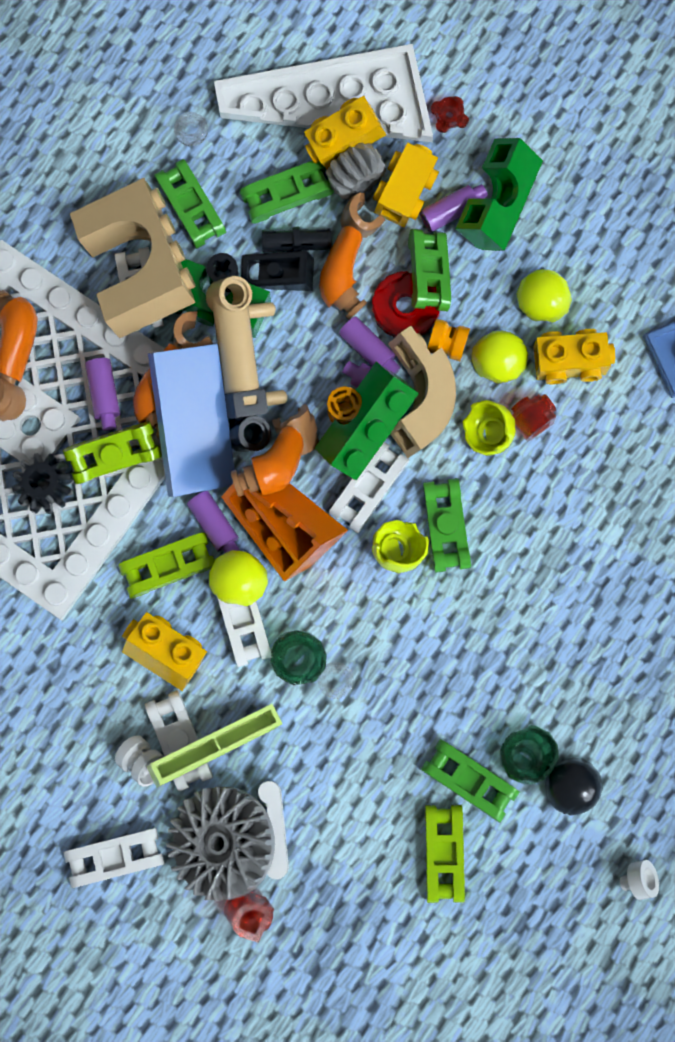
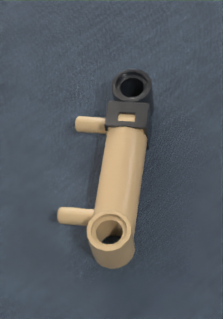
(238, 362)

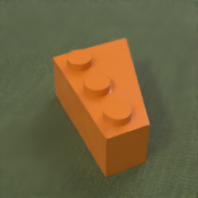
(285, 527)

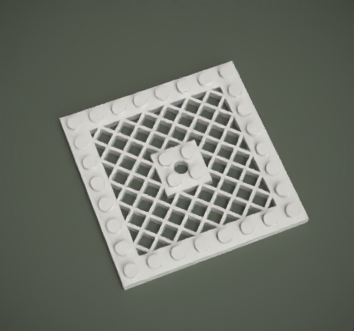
(61, 587)

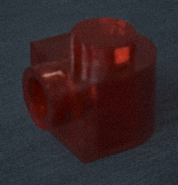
(533, 415)
(249, 915)

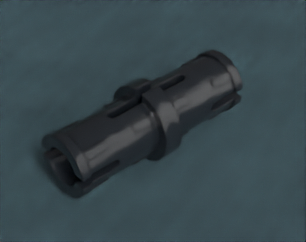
(296, 240)

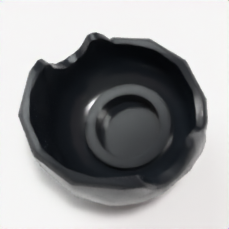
(573, 786)

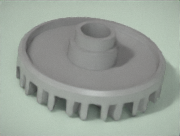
(222, 843)

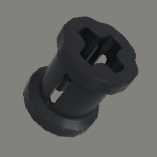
(223, 262)

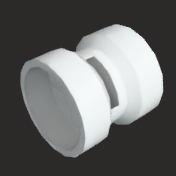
(135, 756)

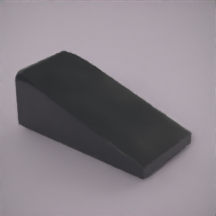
(281, 270)

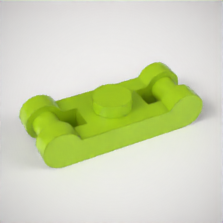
(112, 452)
(166, 565)
(444, 854)

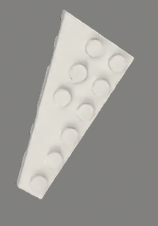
(318, 89)

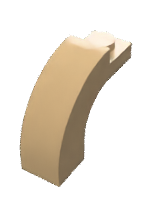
(436, 388)

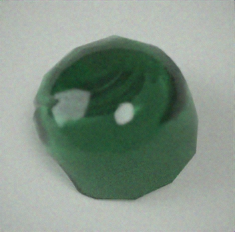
(289, 649)
(539, 747)

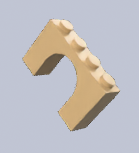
(162, 282)

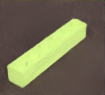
(214, 745)

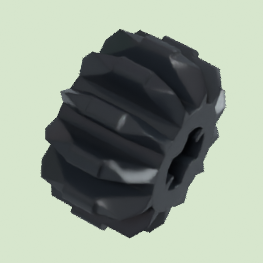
(32, 493)

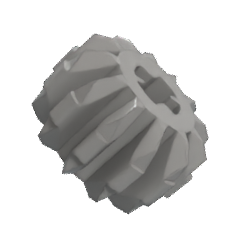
(356, 170)

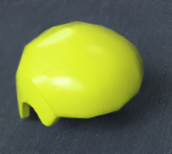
(544, 296)
(499, 356)
(498, 425)
(387, 549)
(238, 578)

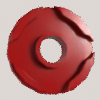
(387, 314)

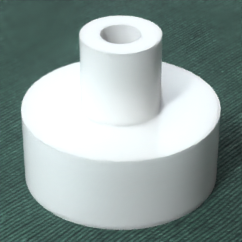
(641, 880)

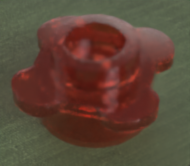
(452, 105)

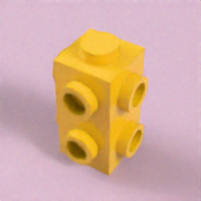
(344, 129)
(410, 175)
(569, 356)
(163, 649)

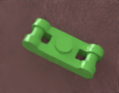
(286, 191)
(190, 203)
(430, 269)
(446, 525)
(470, 780)

